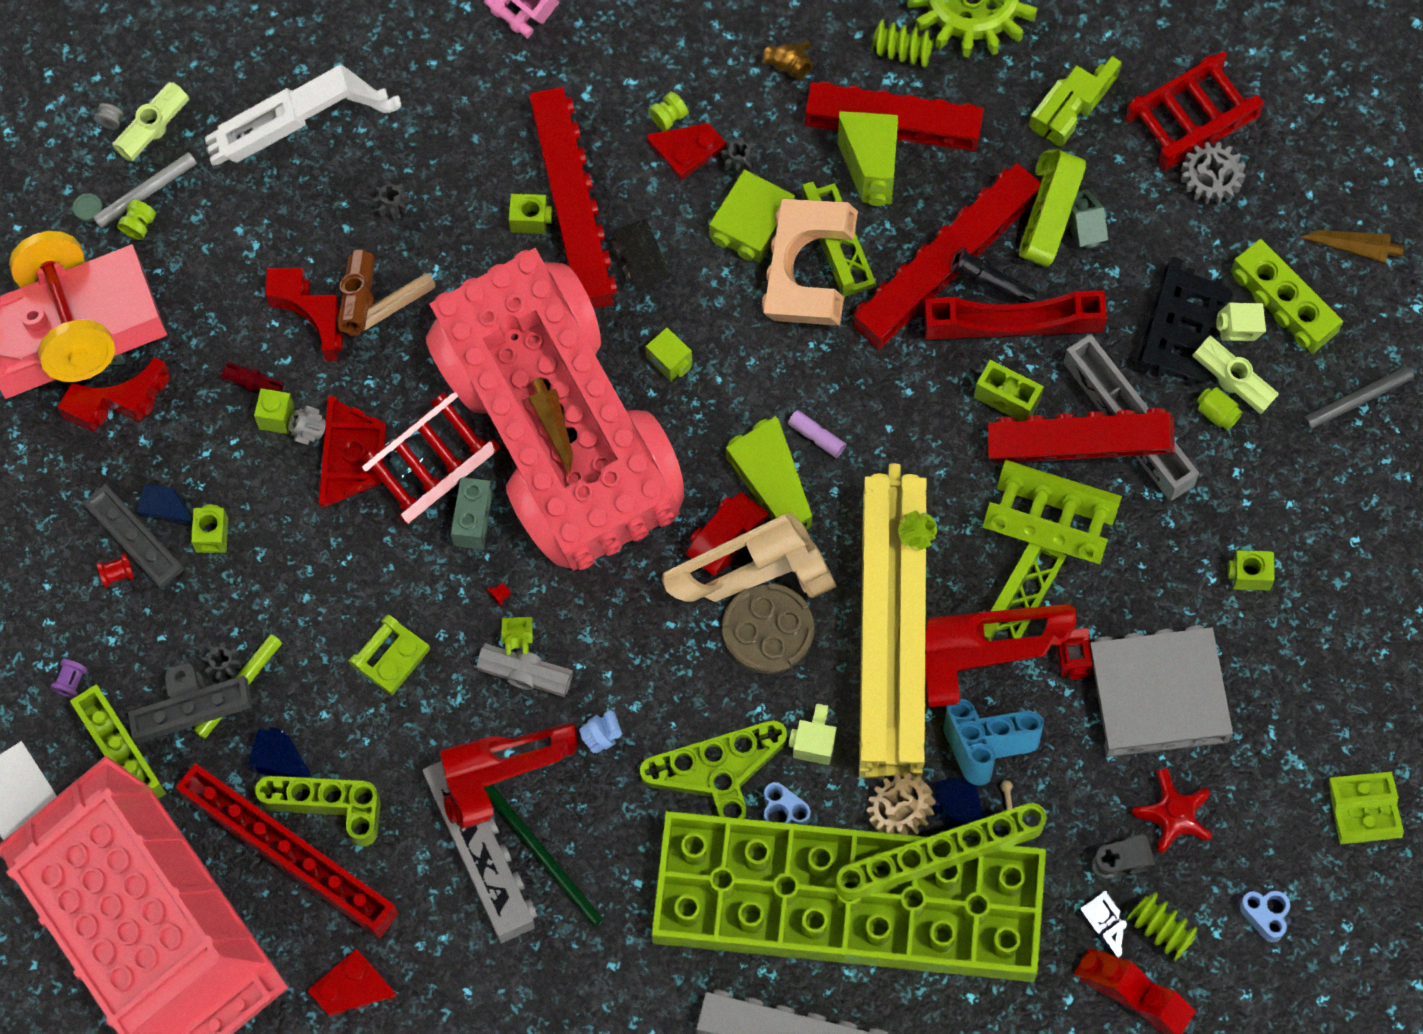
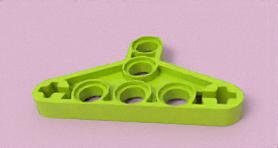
(702, 774)

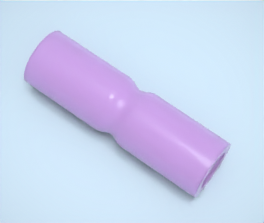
(819, 435)

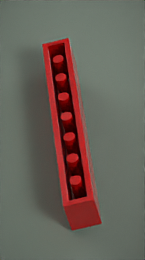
(570, 194)
(930, 271)
(287, 851)

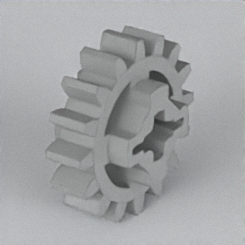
(1204, 180)

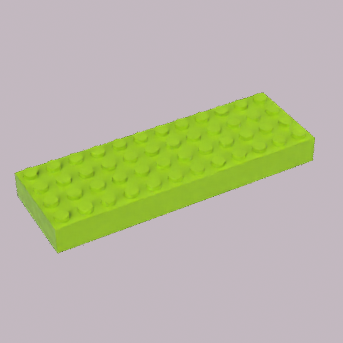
(776, 895)

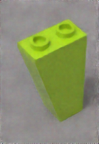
(769, 471)

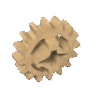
(901, 805)

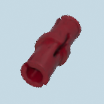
(250, 379)

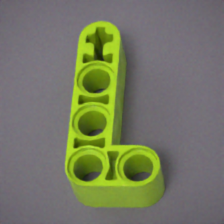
(1053, 205)
(317, 803)

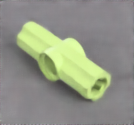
(138, 133)
(1222, 362)

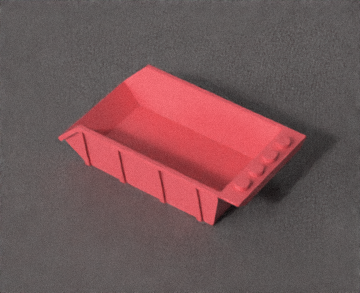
(138, 910)

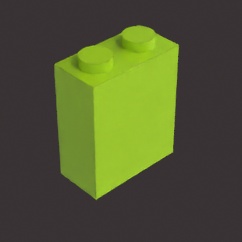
(748, 217)

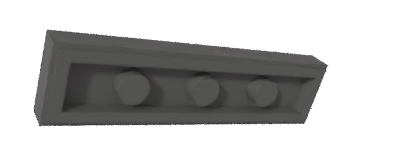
(133, 536)

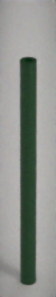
(543, 856)

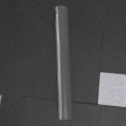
(1358, 398)

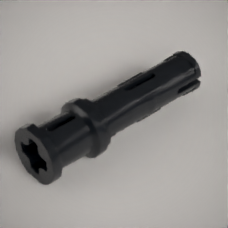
(982, 272)

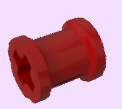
(115, 570)

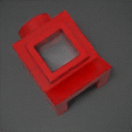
(1075, 655)

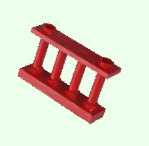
(1220, 123)
(456, 468)

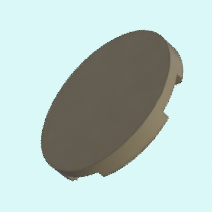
(768, 628)

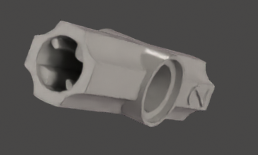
(524, 670)

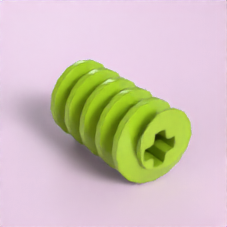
(903, 43)
(1163, 925)

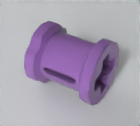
(68, 678)

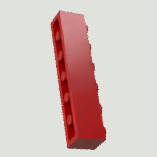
(919, 119)
(1081, 436)

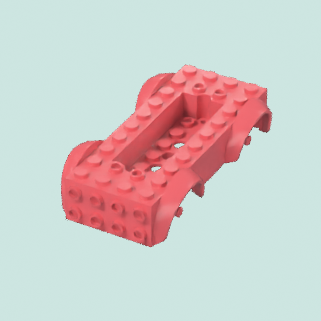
(539, 323)

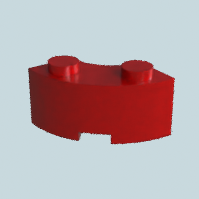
(733, 519)

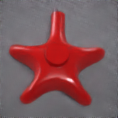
(1174, 812)

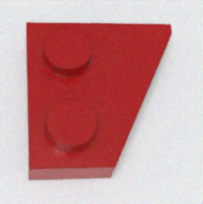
(687, 147)
(350, 986)

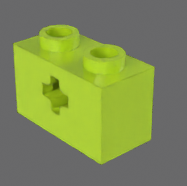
(1008, 391)

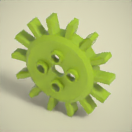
(982, 21)

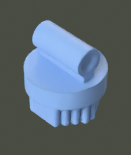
(601, 732)

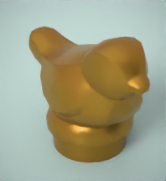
(790, 59)

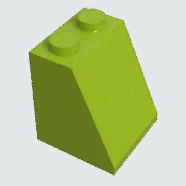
(869, 153)

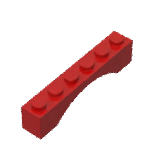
(1060, 315)

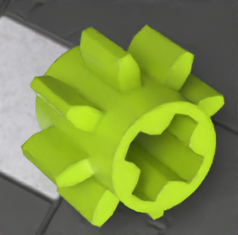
(917, 530)

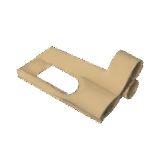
(776, 550)

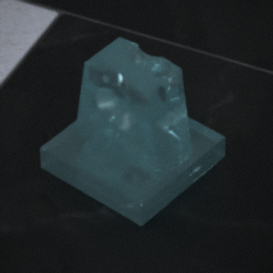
(398, 463)

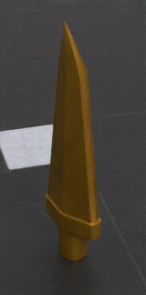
(1363, 244)
(550, 414)

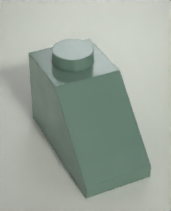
(1087, 220)

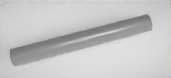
(145, 189)

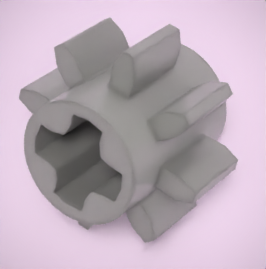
(306, 425)

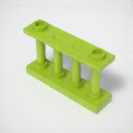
(1058, 493)

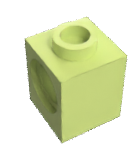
(1241, 322)

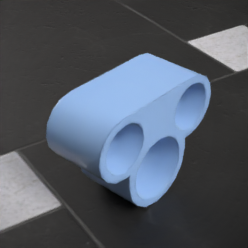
(787, 804)
(1262, 916)

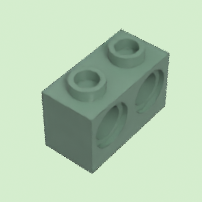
(472, 513)

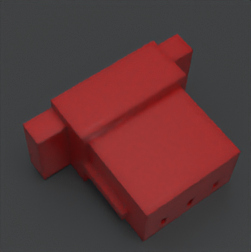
(499, 594)

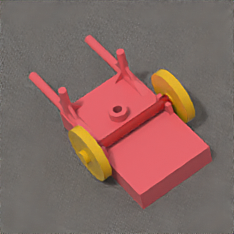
(71, 312)

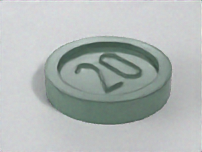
(86, 207)

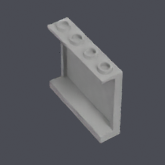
(1160, 691)

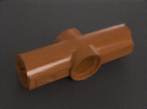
(356, 292)

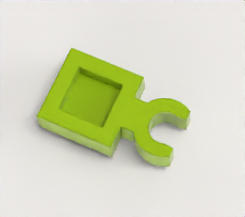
(517, 633)

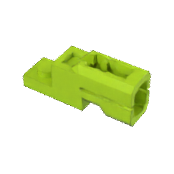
(1070, 97)

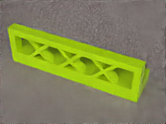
(841, 266)
(1015, 586)

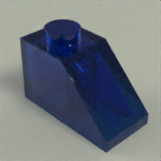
(276, 755)
(957, 802)

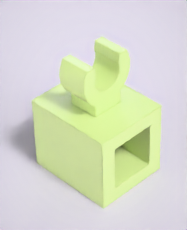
(814, 739)

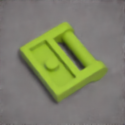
(396, 662)

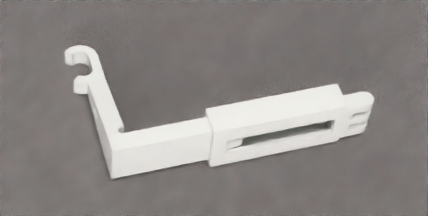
(288, 111)

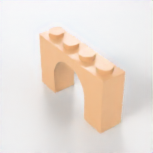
(797, 225)

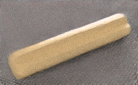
(399, 299)

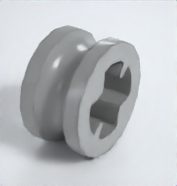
(108, 116)

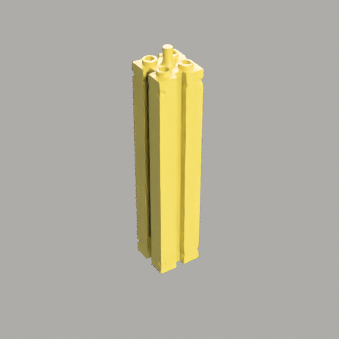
(892, 630)

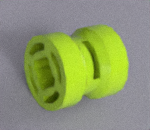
(668, 111)
(136, 219)

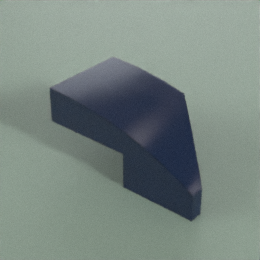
(165, 504)

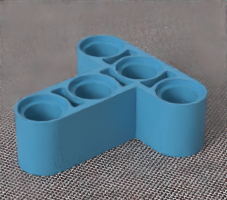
(981, 740)

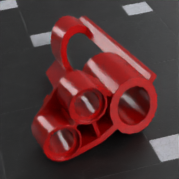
(960, 644)
(474, 766)

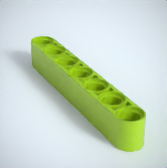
(950, 839)

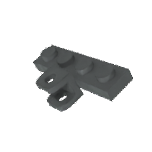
(189, 704)

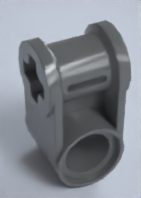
(1129, 857)

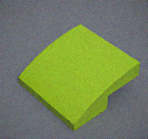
(1366, 807)

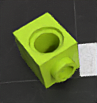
(524, 203)
(212, 541)
(1260, 560)

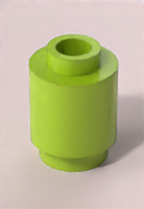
(1219, 408)

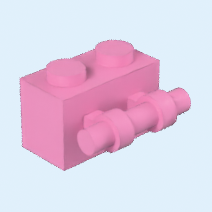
(537, 9)

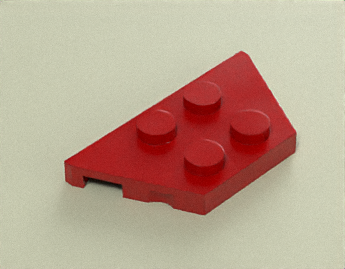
(346, 440)

